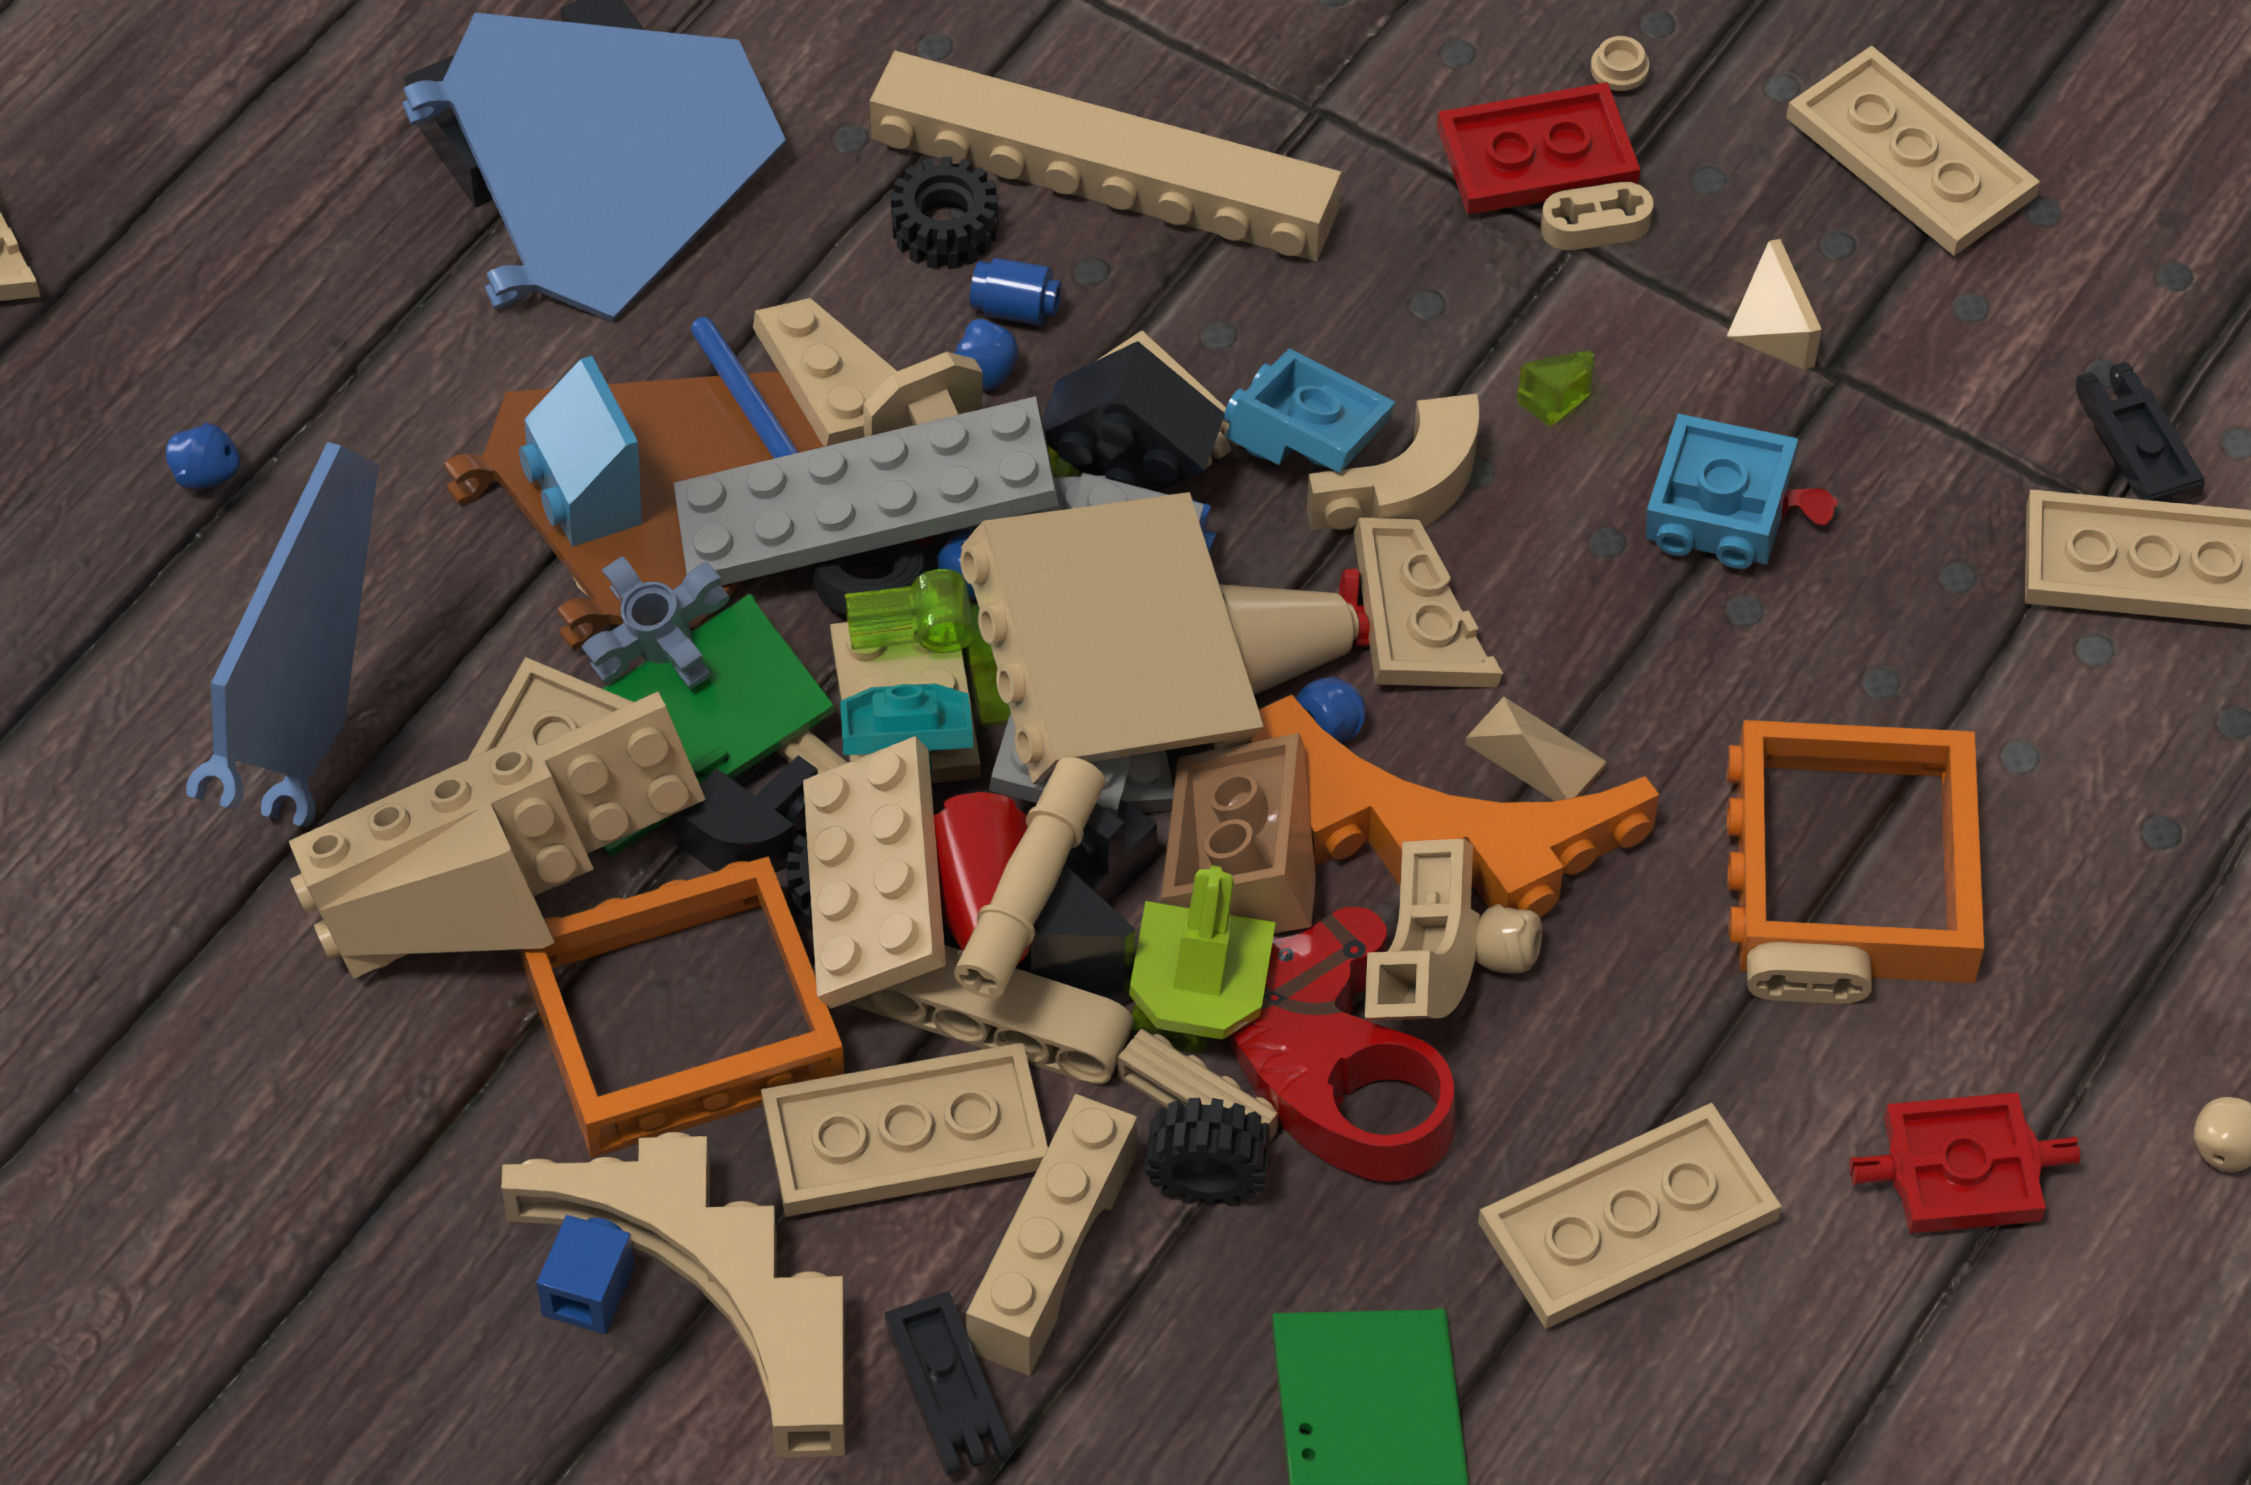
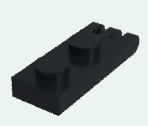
(946, 1381)

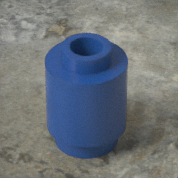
(1015, 291)

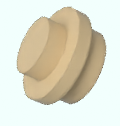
(1620, 63)

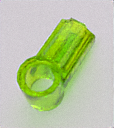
(928, 613)

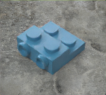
(1305, 410)
(1720, 491)

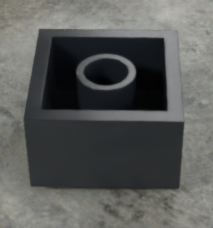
(1132, 421)

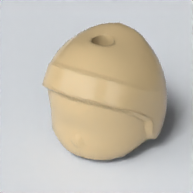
(1508, 939)
(2225, 1134)

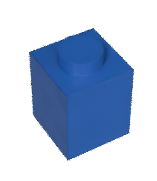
(586, 1273)

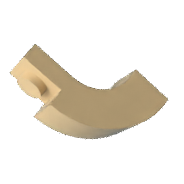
(1412, 486)
(1434, 936)

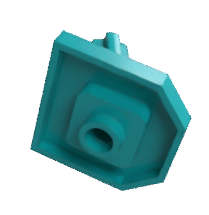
(899, 712)

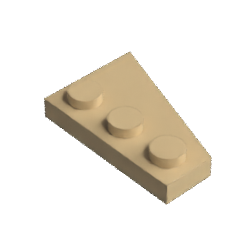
(1413, 617)

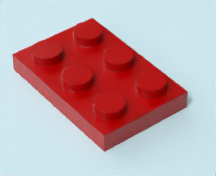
(1536, 147)

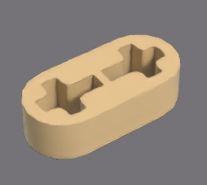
(1596, 216)
(1809, 973)

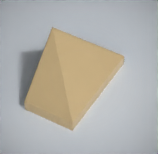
(1777, 313)
(1535, 752)

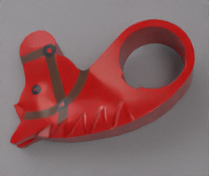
(1313, 1051)

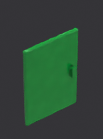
(746, 707)
(1371, 1395)

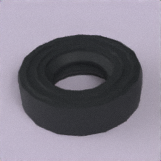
(833, 582)

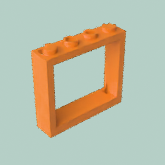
(1894, 951)
(706, 1090)

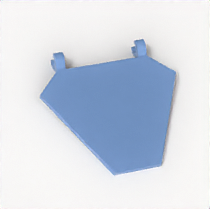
(600, 147)
(291, 658)

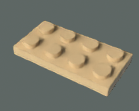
(1913, 150)
(2138, 557)
(873, 873)
(904, 1129)
(1629, 1215)

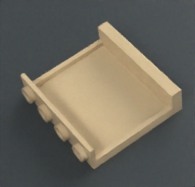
(1109, 632)

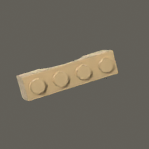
(1032, 1265)

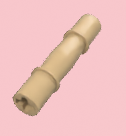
(1029, 877)

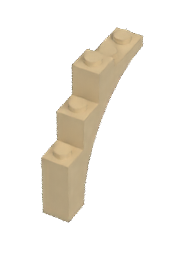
(730, 1254)

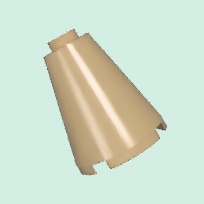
(1287, 631)

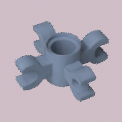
(660, 642)

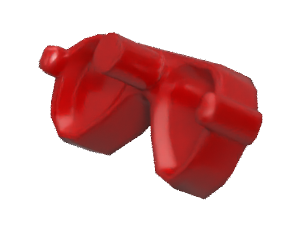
(1814, 503)
(1349, 591)

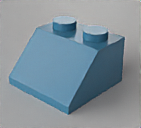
(583, 457)

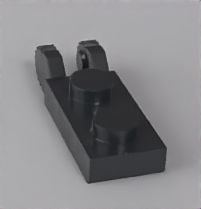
(2140, 437)

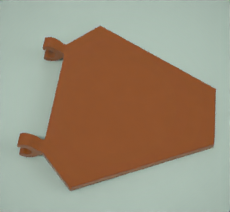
(681, 433)

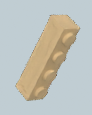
(1168, 1076)

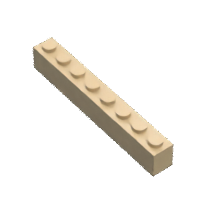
(1106, 155)

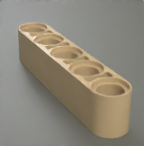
(1057, 1023)

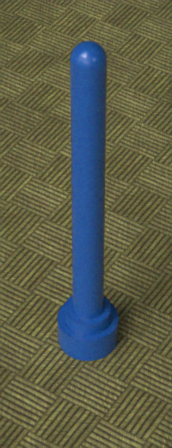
(742, 388)

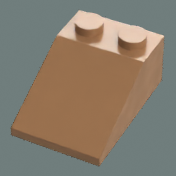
(1252, 818)

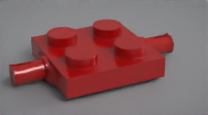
(1964, 1162)

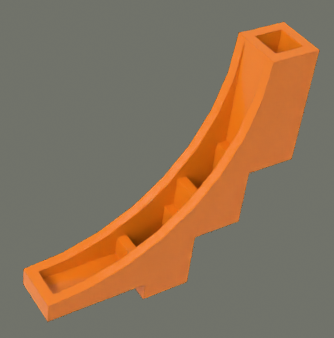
(1516, 845)

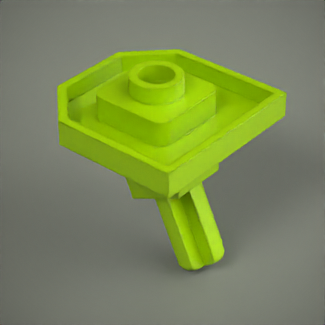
(1199, 964)

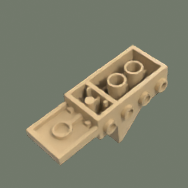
(473, 845)

